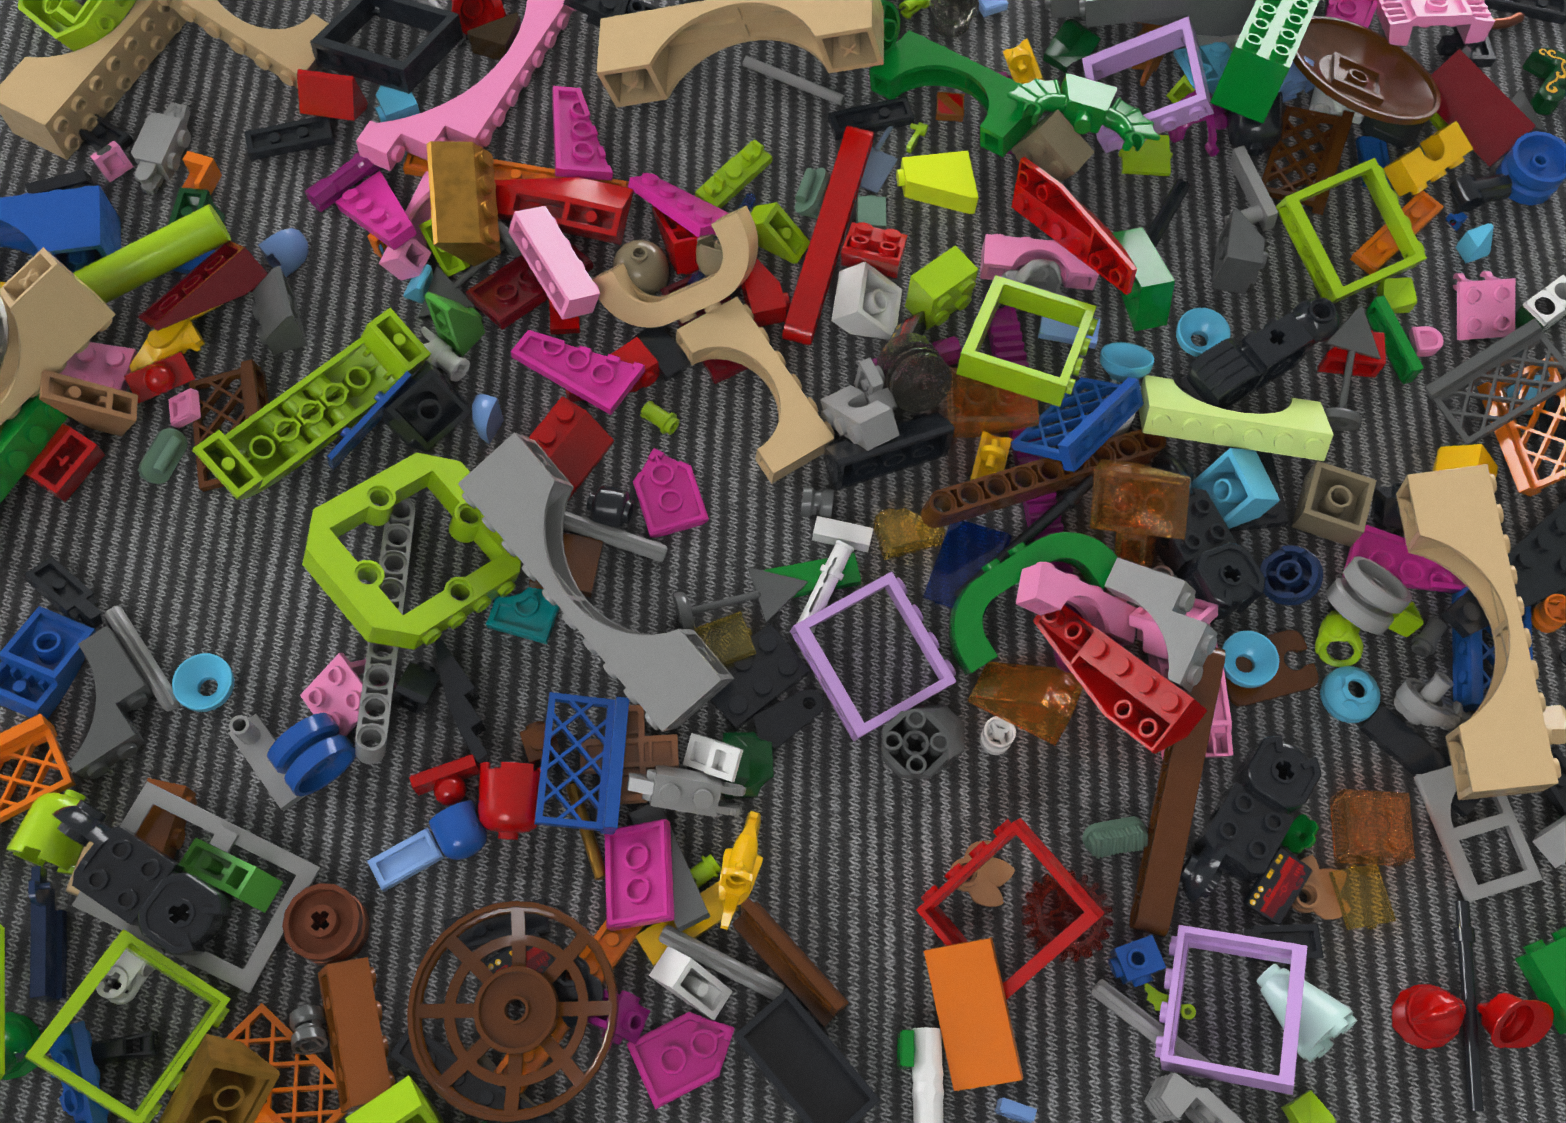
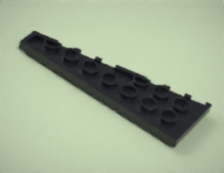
(1539, 568)

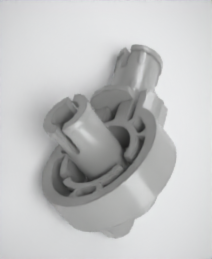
(1426, 703)

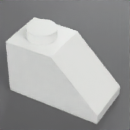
(690, 982)

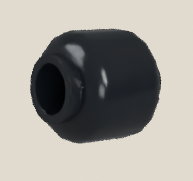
(610, 506)

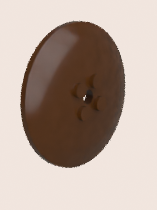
(1367, 72)

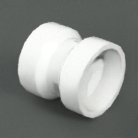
(1001, 731)

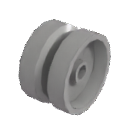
(1368, 595)

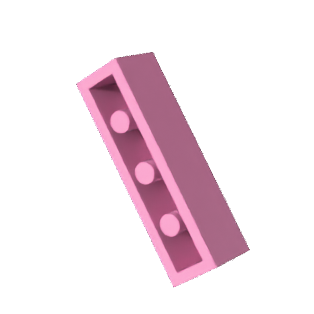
(554, 262)

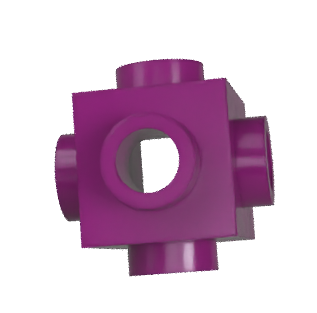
(630, 1018)

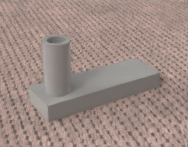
(1262, 206)
(254, 743)

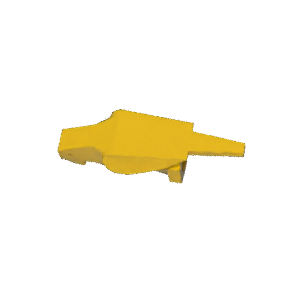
(169, 341)
(740, 868)

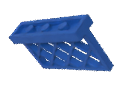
(1090, 430)
(1468, 657)
(611, 764)

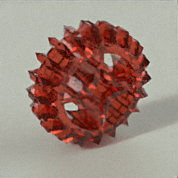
(1064, 902)

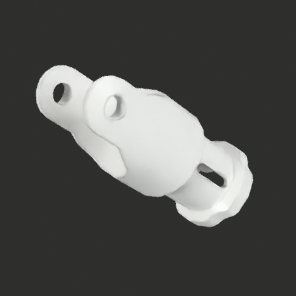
(443, 357)

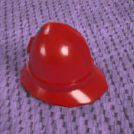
(477, 12)
(1427, 1016)

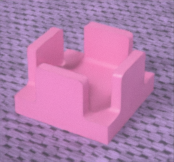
(1150, 633)

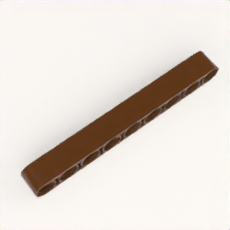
(1128, 447)
(1174, 811)

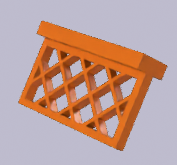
(1514, 443)
(23, 740)
(266, 1114)

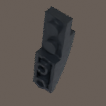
(607, 8)

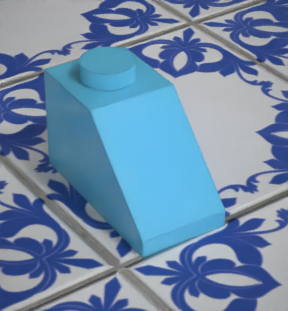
(395, 104)

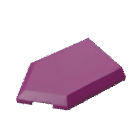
(668, 495)
(680, 1056)

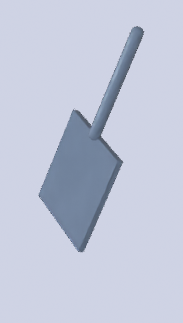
(878, 166)

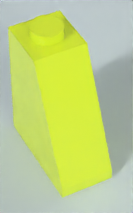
(940, 180)

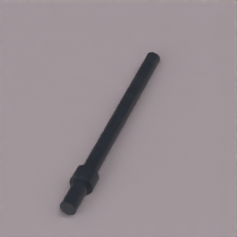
(1068, 500)
(1465, 936)

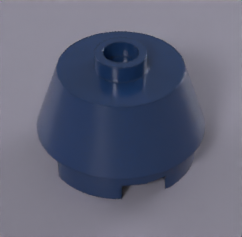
(1291, 575)

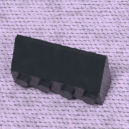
(918, 442)

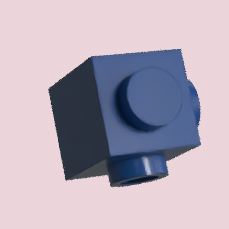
(1136, 961)

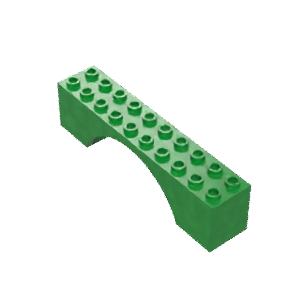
(1263, 56)

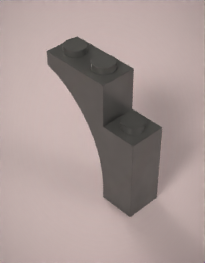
(118, 691)

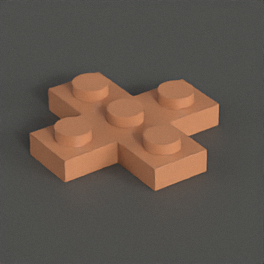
(640, 752)

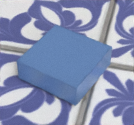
(1015, 1110)

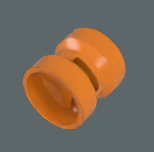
(1549, 613)

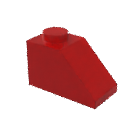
(1364, 366)

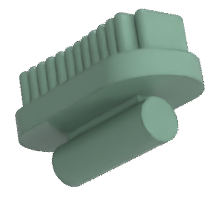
(812, 192)
(163, 456)
(1115, 837)

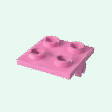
(1484, 306)
(338, 692)

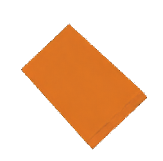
(973, 1014)

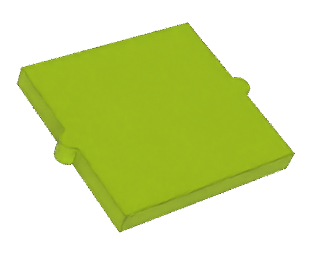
(1150, 160)

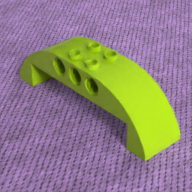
(313, 409)

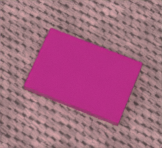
(639, 875)

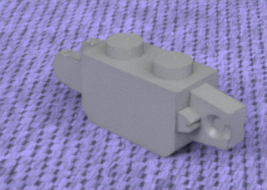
(161, 146)
(685, 791)

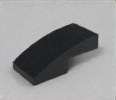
(665, 350)

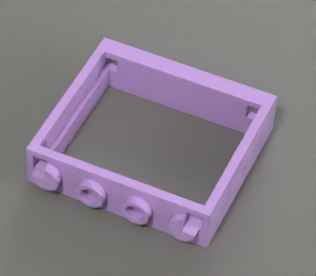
(1144, 48)
(829, 680)
(1242, 946)

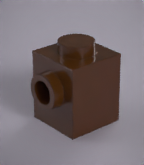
(533, 743)

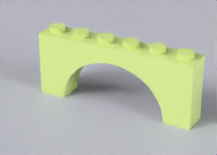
(1295, 432)

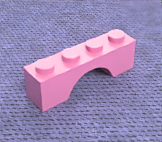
(1012, 253)
(413, 255)
(1048, 589)

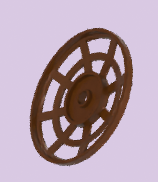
(492, 1015)

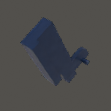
(47, 941)

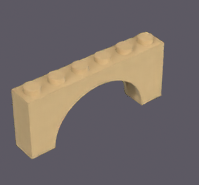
(271, 49)
(734, 336)

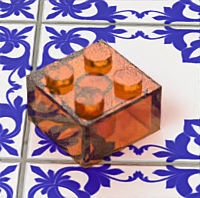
(1372, 827)

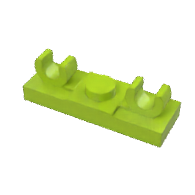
(735, 175)

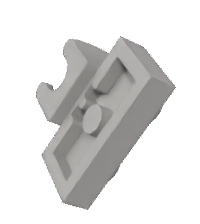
(870, 381)

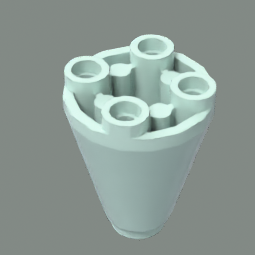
(1320, 1013)

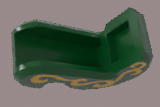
(1550, 65)

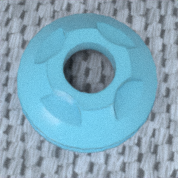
(1204, 323)
(1126, 360)
(1258, 650)
(193, 673)
(1341, 702)

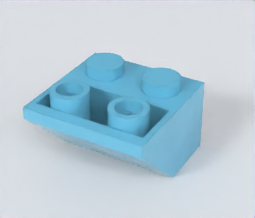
(1214, 62)

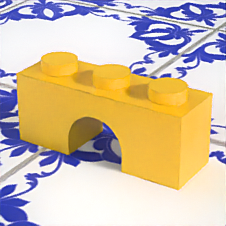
(1414, 169)

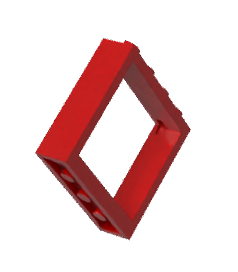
(982, 854)

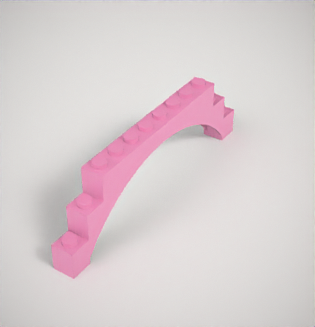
(479, 109)

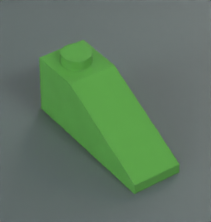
(455, 322)
(231, 874)

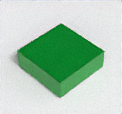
(905, 1049)

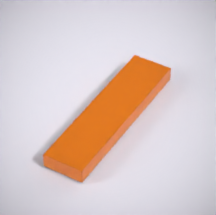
(1381, 245)

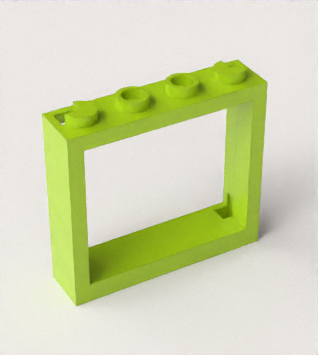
(1312, 251)
(1015, 376)
(172, 1073)

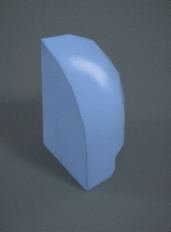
(285, 249)
(486, 416)

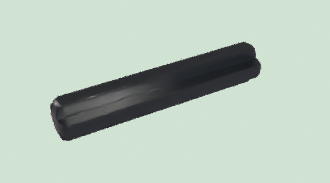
(1167, 211)

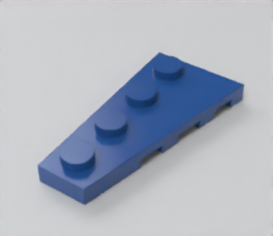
(74, 1052)

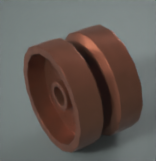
(310, 912)

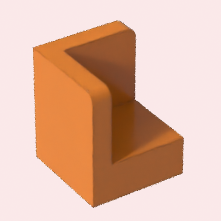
(202, 172)

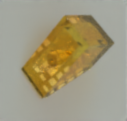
(904, 532)

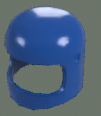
(459, 831)

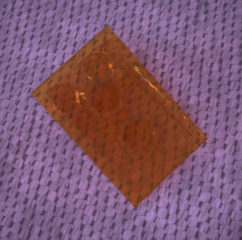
(987, 408)
(1139, 500)
(1028, 697)

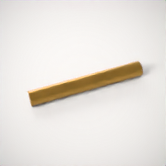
(588, 836)

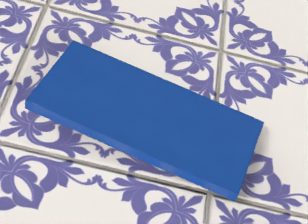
(353, 436)

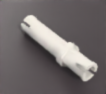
(828, 580)

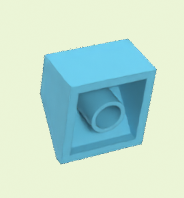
(1238, 486)

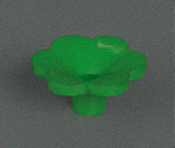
(1301, 834)

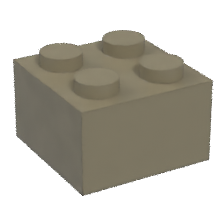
(1054, 147)
(1334, 503)

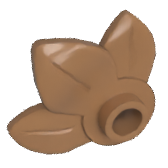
(985, 882)
(1319, 892)

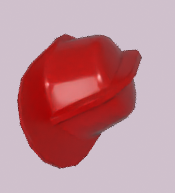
(1515, 1021)

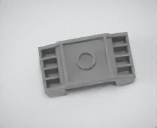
(1173, 1095)

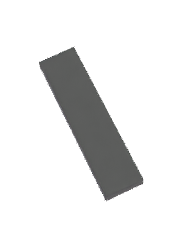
(688, 902)

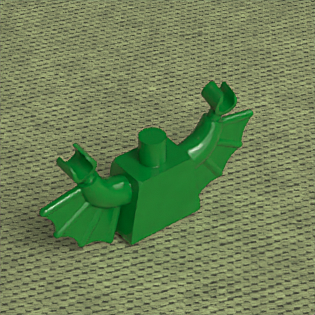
(1086, 107)

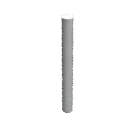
(793, 80)

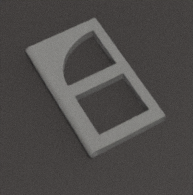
(1437, 792)

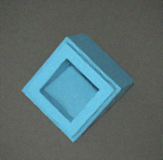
(419, 285)

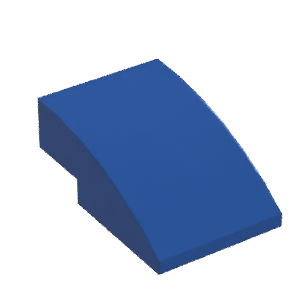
(41, 662)

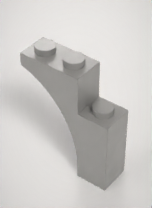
(1167, 602)

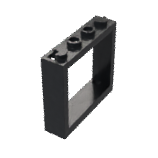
(404, 76)

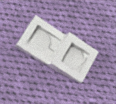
(713, 757)

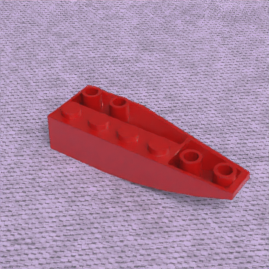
(577, 204)
(1071, 225)
(1120, 683)

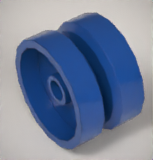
(1535, 167)
(311, 754)

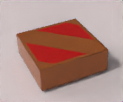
(950, 106)

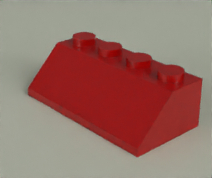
(572, 440)

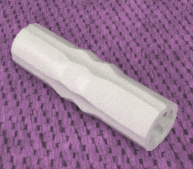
(927, 1076)

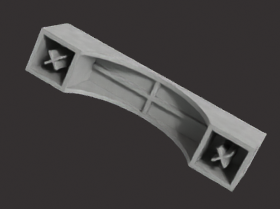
(526, 504)

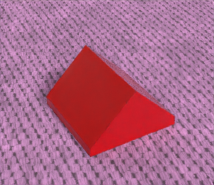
(330, 95)

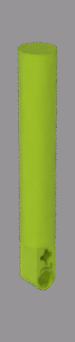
(155, 254)

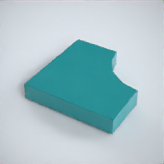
(524, 615)

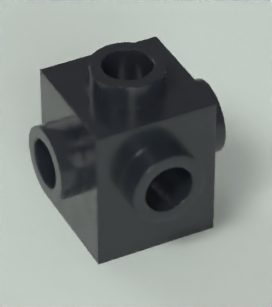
(1385, 506)

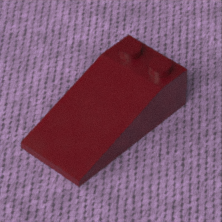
(216, 280)

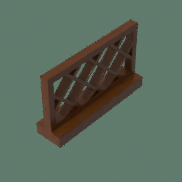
(1330, 156)
(254, 395)
(789, 963)

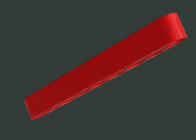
(828, 236)

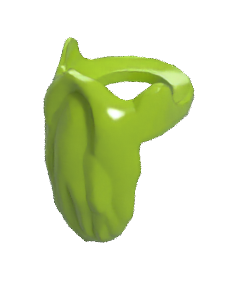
(1337, 628)

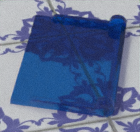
(962, 554)

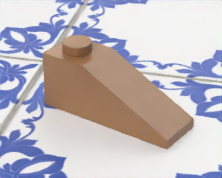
(90, 403)

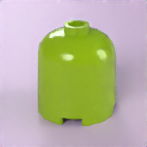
(38, 835)

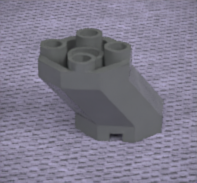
(922, 741)

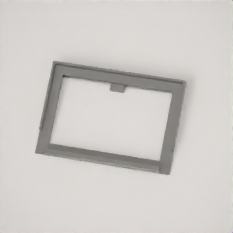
(224, 838)

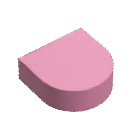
(1425, 340)

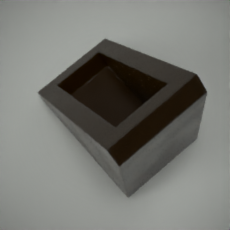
(495, 37)

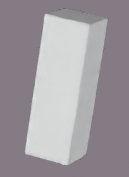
(830, 530)

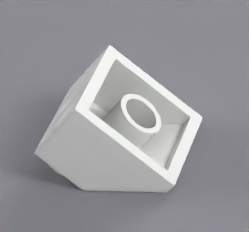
(866, 302)

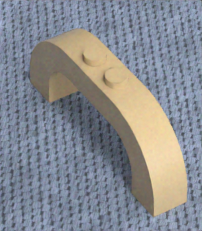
(630, 304)

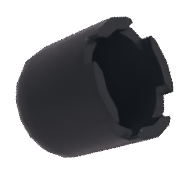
(1255, 134)

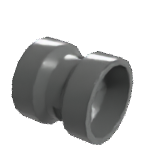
(817, 502)
(308, 1030)

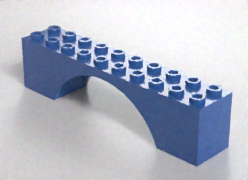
(69, 223)

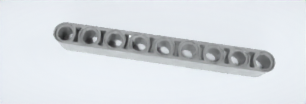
(379, 667)

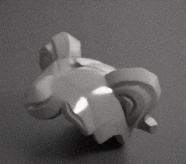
(1039, 274)

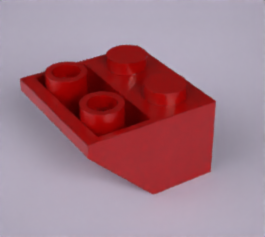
(876, 246)
(64, 462)

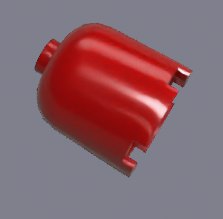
(508, 798)

